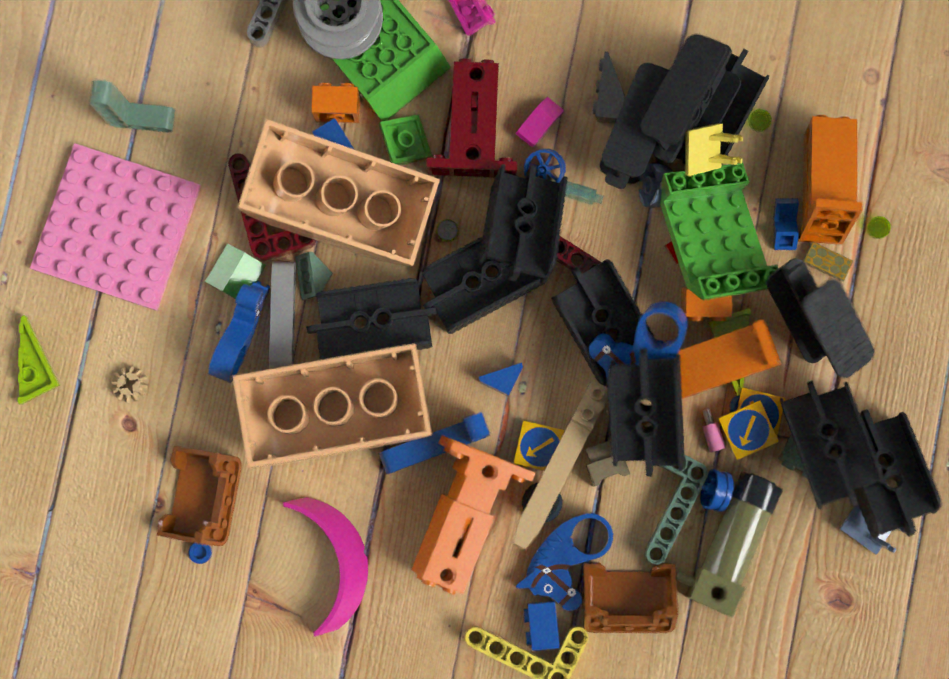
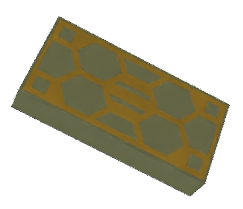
(827, 261)

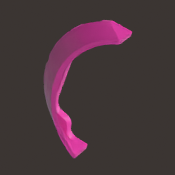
(350, 555)

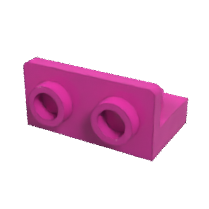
(473, 14)

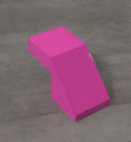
(539, 122)

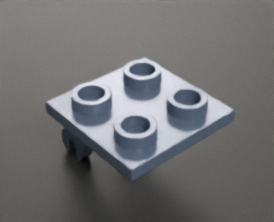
(857, 529)

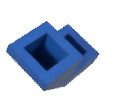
(784, 224)

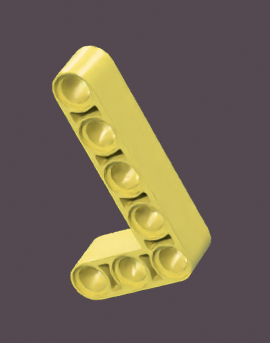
(528, 657)

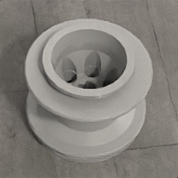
(340, 38)

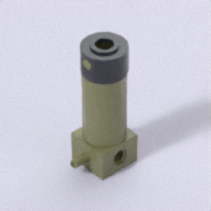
(734, 545)

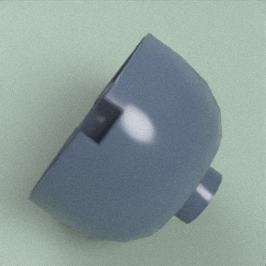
(652, 183)

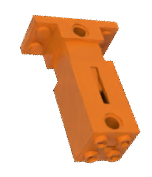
(463, 516)

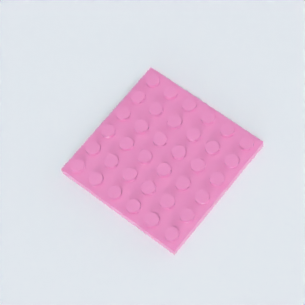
(115, 227)

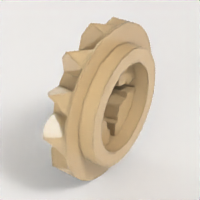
(139, 388)

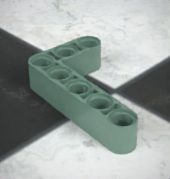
(120, 113)
(676, 501)

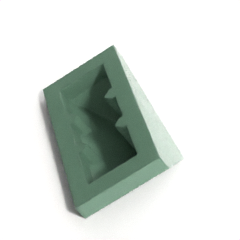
(311, 274)

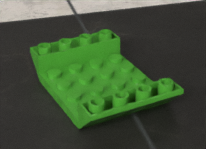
(397, 64)
(714, 232)

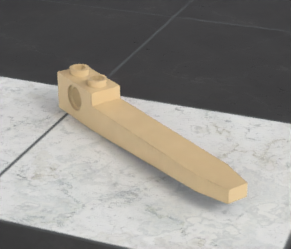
(560, 464)

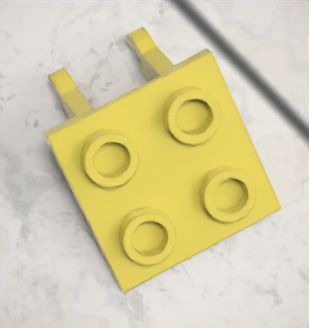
(704, 149)

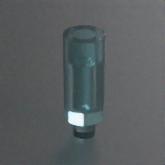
(582, 193)

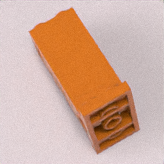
(829, 180)
(727, 359)

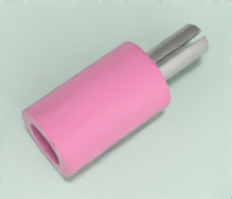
(712, 433)

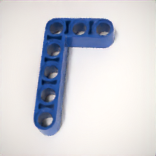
(416, 451)

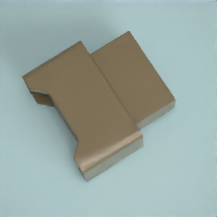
(601, 463)

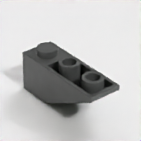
(610, 92)

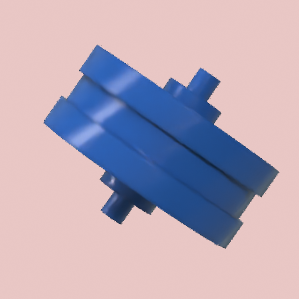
(546, 168)
(717, 490)

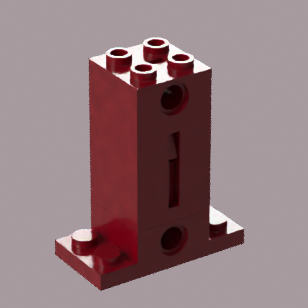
(472, 124)

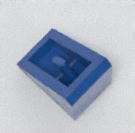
(503, 379)

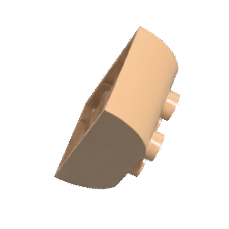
(338, 195)
(332, 406)

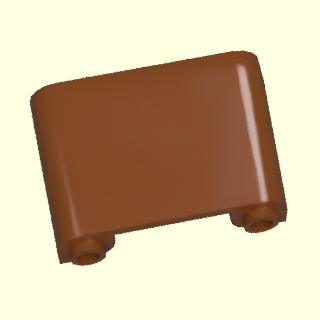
(202, 497)
(629, 600)

